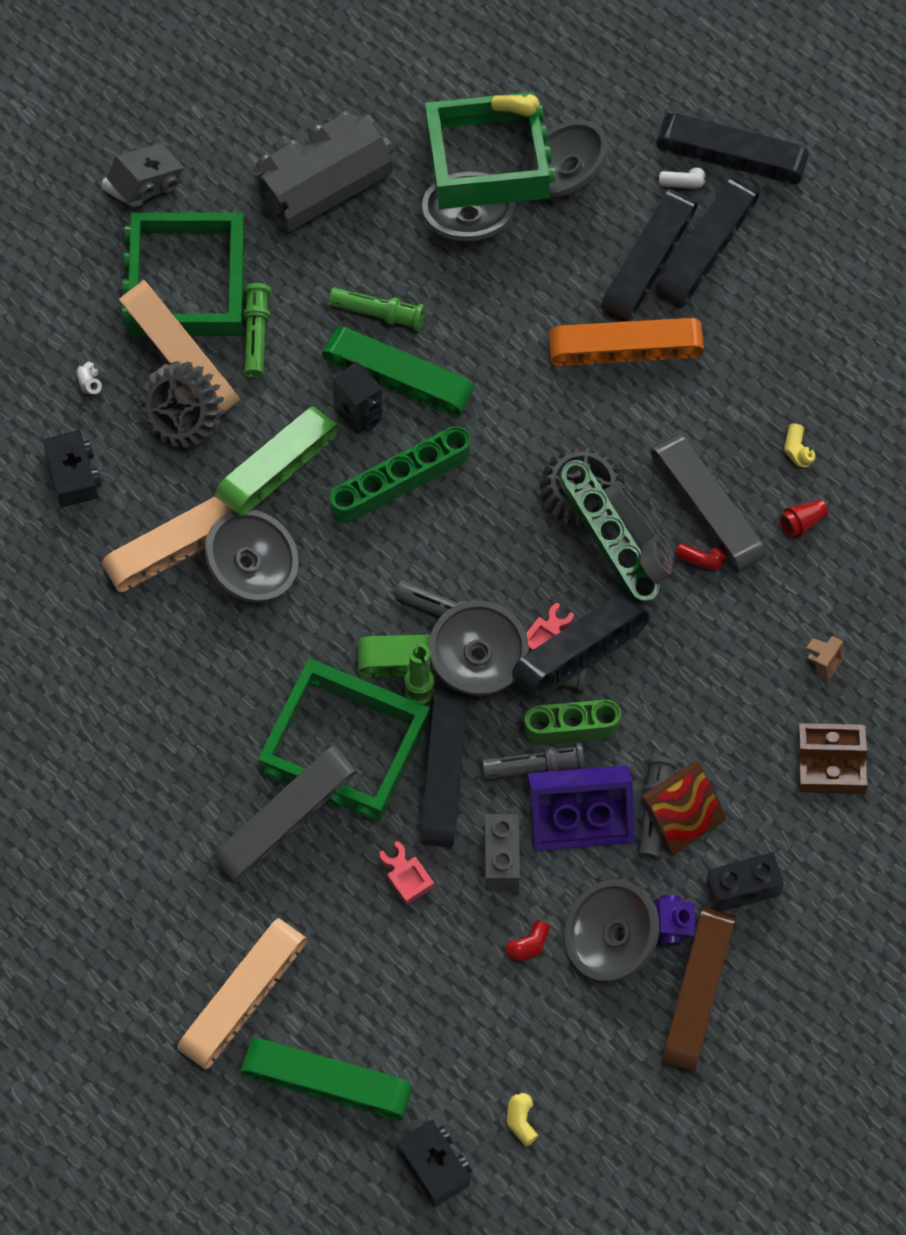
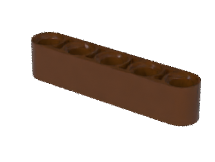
(698, 989)

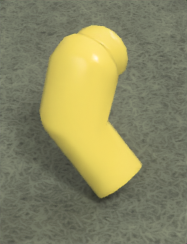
(518, 104)
(795, 450)
(517, 1118)

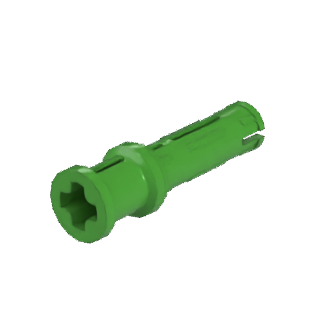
(391, 310)
(255, 317)
(419, 678)

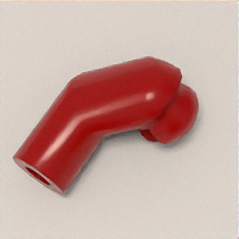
(698, 558)
(529, 946)

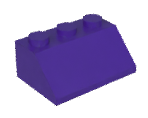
(581, 807)

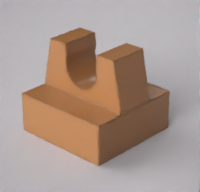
(826, 656)

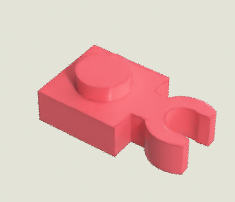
(543, 631)
(408, 877)

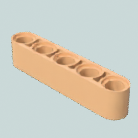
(172, 338)
(163, 545)
(241, 992)

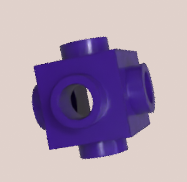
(675, 919)

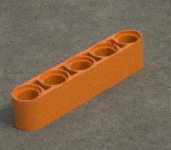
(626, 340)

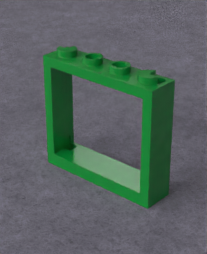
(486, 188)
(194, 324)
(362, 693)

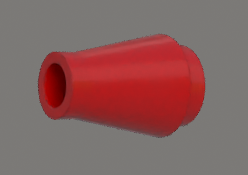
(801, 518)

